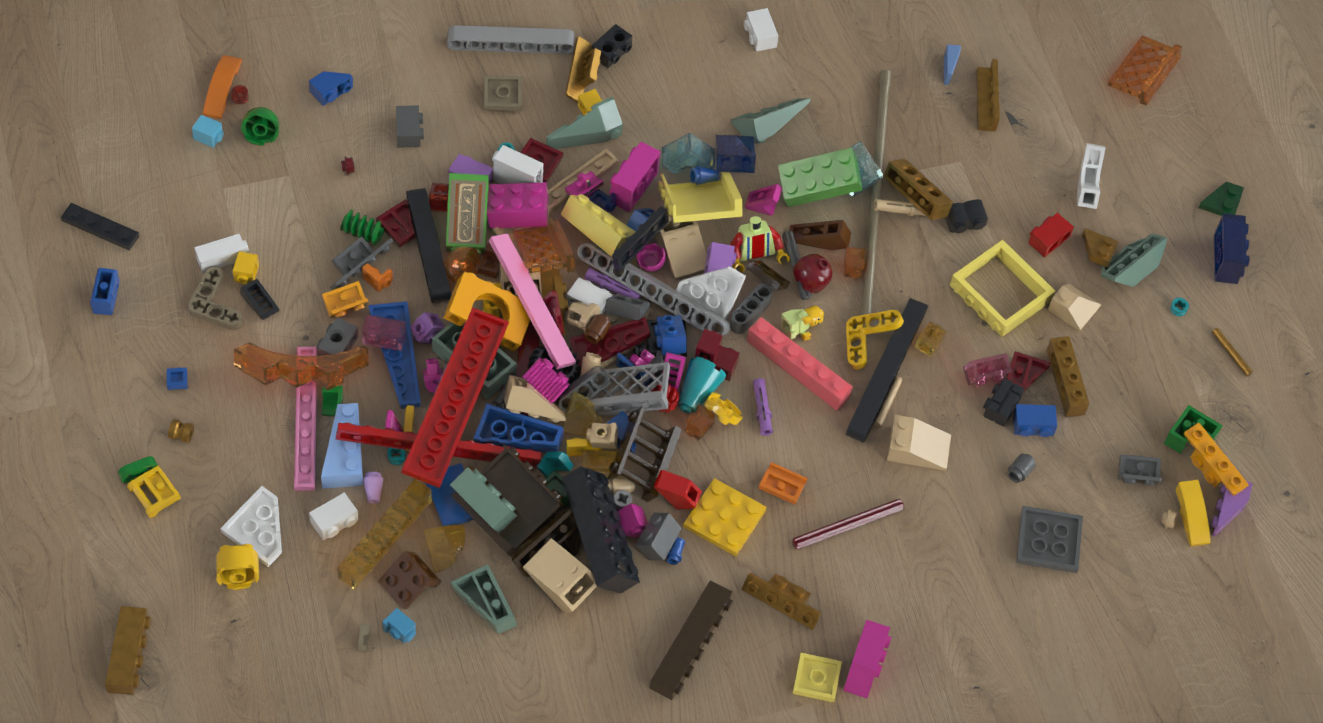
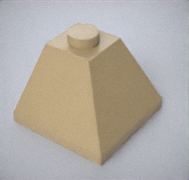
(1073, 306)

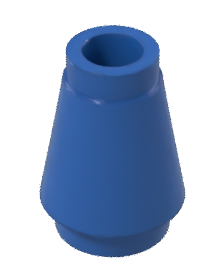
(703, 175)

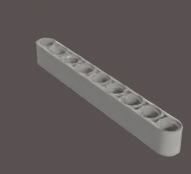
(662, 290)

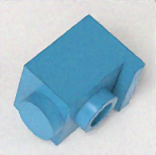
(399, 626)

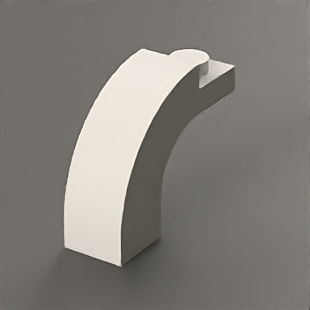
(1089, 176)

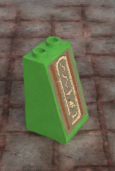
(467, 211)

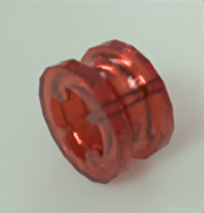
(240, 99)

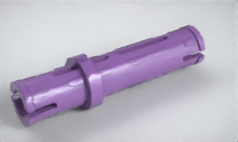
(605, 281)
(765, 425)

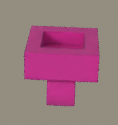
(644, 359)

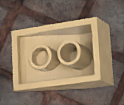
(918, 444)

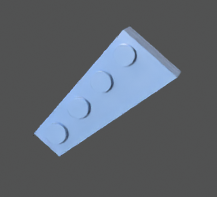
(343, 458)

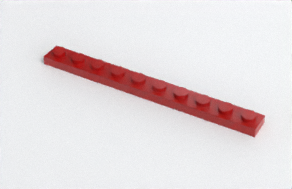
(404, 440)

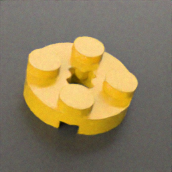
(726, 410)

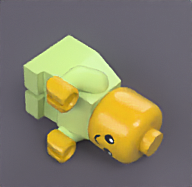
(799, 320)

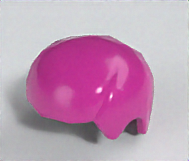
(651, 258)

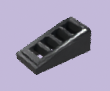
(256, 285)

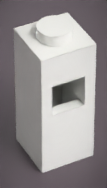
(220, 252)

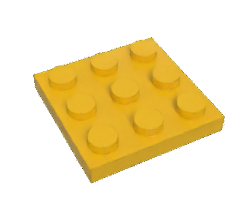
(724, 517)

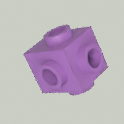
(427, 327)

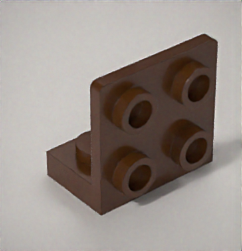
(408, 579)

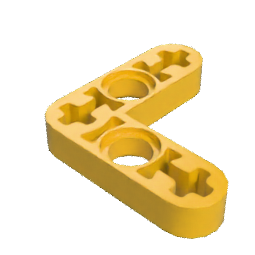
(861, 332)

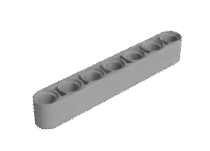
(511, 39)

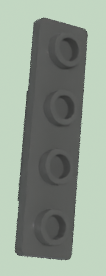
(354, 257)

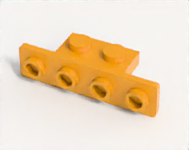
(1213, 461)

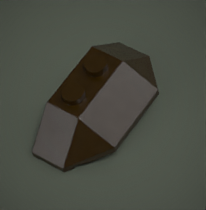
(561, 529)

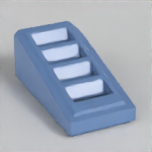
(950, 60)

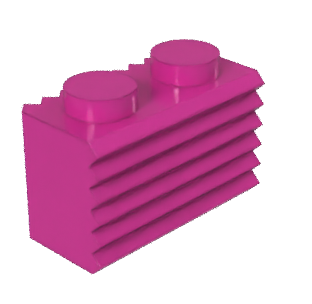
(546, 380)

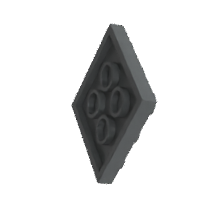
(1049, 539)

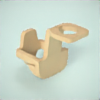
(587, 313)

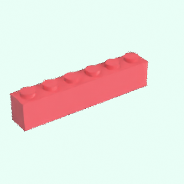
(799, 364)

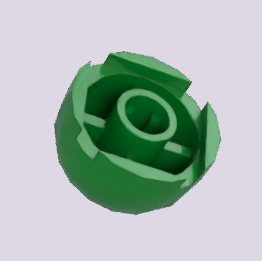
(260, 126)

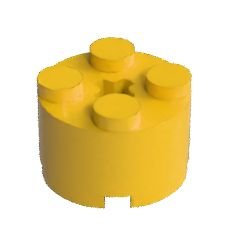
(237, 566)

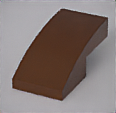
(490, 263)

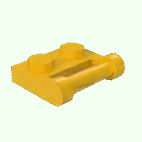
(160, 488)

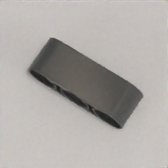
(749, 316)
(587, 380)

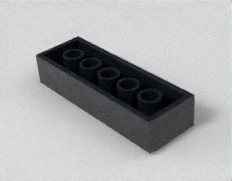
(601, 530)

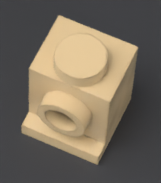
(607, 440)

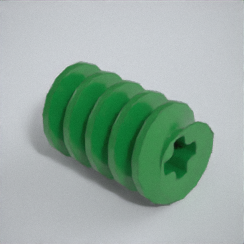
(361, 227)

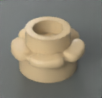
(1169, 519)

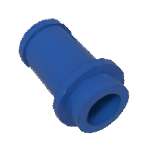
(674, 554)

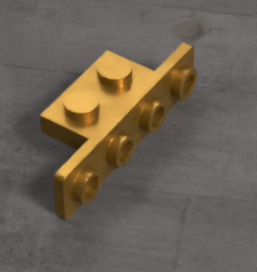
(582, 69)
(553, 281)
(783, 597)

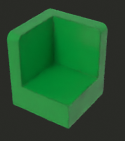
(331, 399)

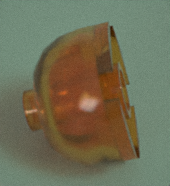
(461, 260)

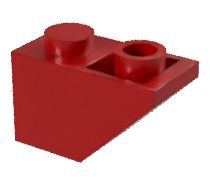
(677, 490)

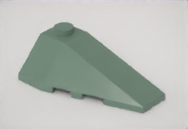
(769, 120)
(595, 127)

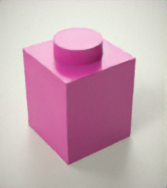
(633, 520)

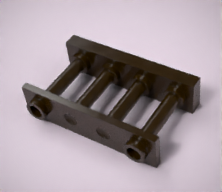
(663, 453)

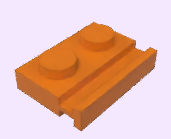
(782, 483)

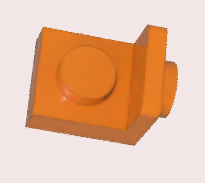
(375, 278)

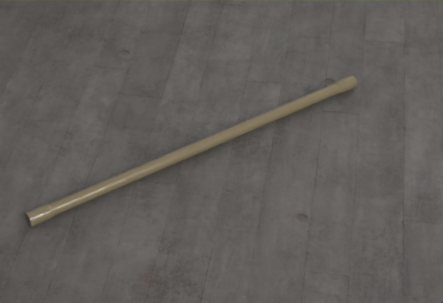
(885, 82)

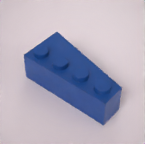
(517, 430)

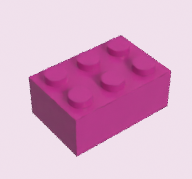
(635, 176)
(518, 205)

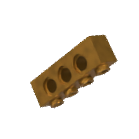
(918, 189)
(1067, 376)

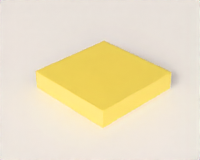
(817, 677)

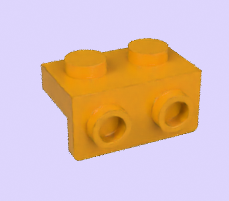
(344, 299)

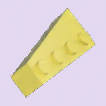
(596, 223)

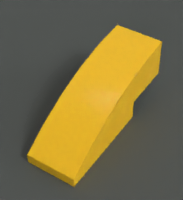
(1193, 512)

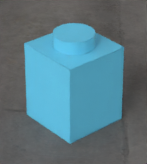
(207, 131)

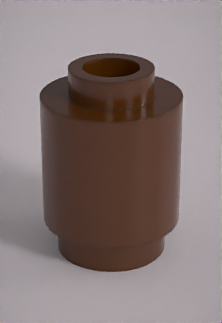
(597, 328)

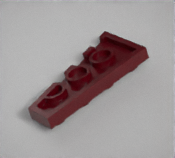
(616, 340)

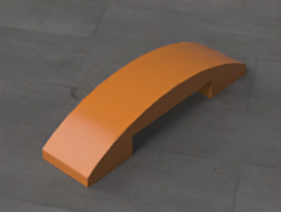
(220, 86)

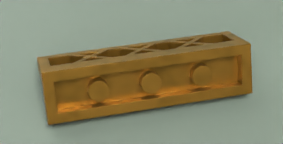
(988, 97)

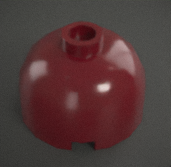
(813, 272)

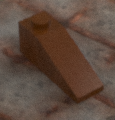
(823, 235)

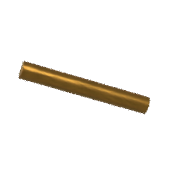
(1232, 351)

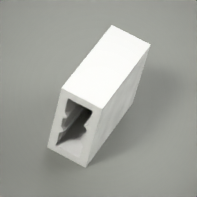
(515, 167)

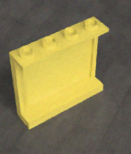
(703, 201)

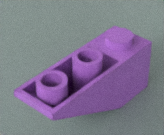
(1229, 507)

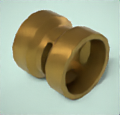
(181, 431)

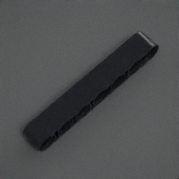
(428, 245)

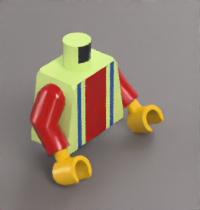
(756, 241)

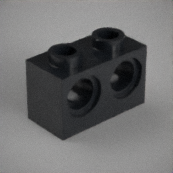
(613, 45)

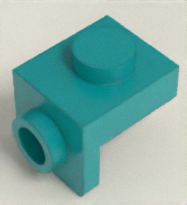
(554, 461)

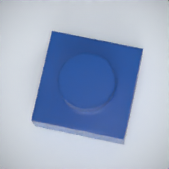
(177, 378)

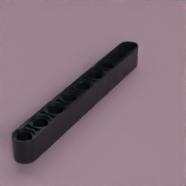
(886, 371)

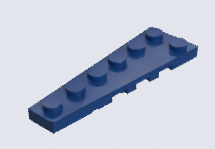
(400, 363)

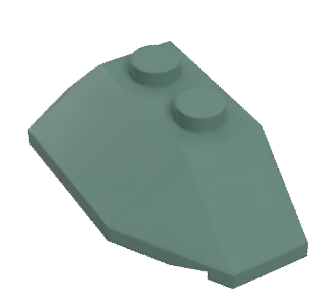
(1135, 260)

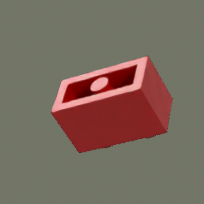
(1050, 234)

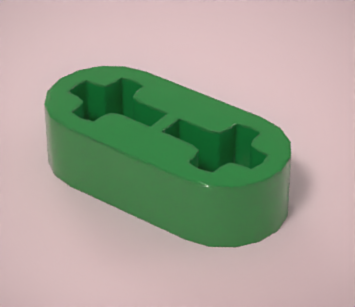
(135, 469)

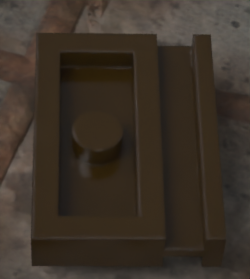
(768, 275)

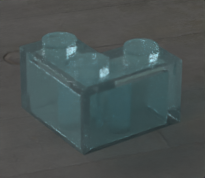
(687, 152)

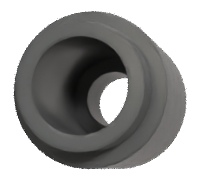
(1021, 467)

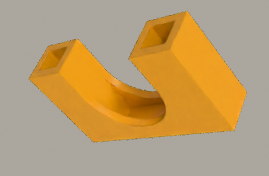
(471, 289)

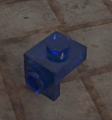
(603, 200)

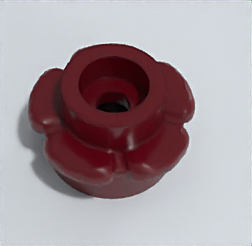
(348, 165)

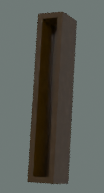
(691, 639)

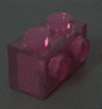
(384, 332)
(987, 369)

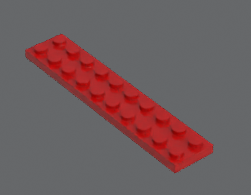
(455, 398)

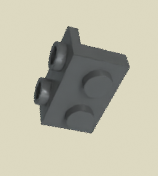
(1140, 469)

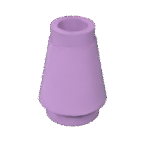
(373, 486)

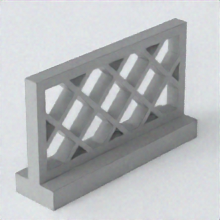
(627, 401)

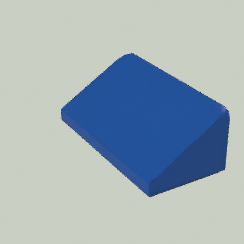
(623, 361)

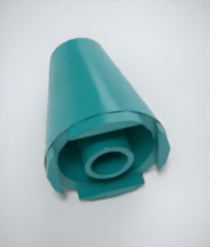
(699, 383)

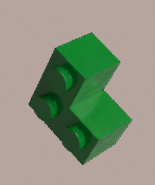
(1189, 418)

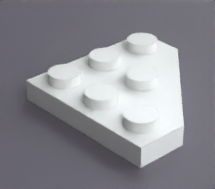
(714, 289)
(257, 525)

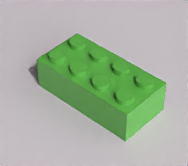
(820, 177)

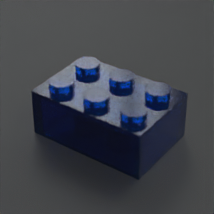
(1230, 248)

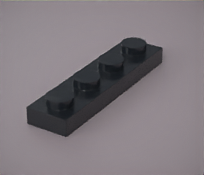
(100, 226)
(640, 238)

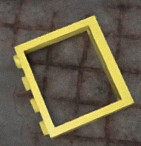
(1021, 270)

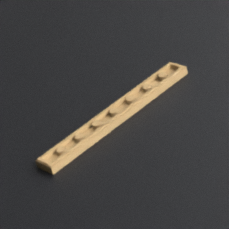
(557, 196)

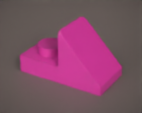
(764, 199)

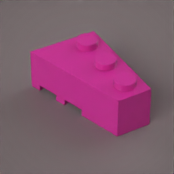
(867, 658)

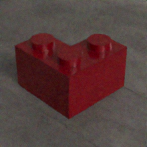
(711, 349)

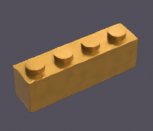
(127, 650)

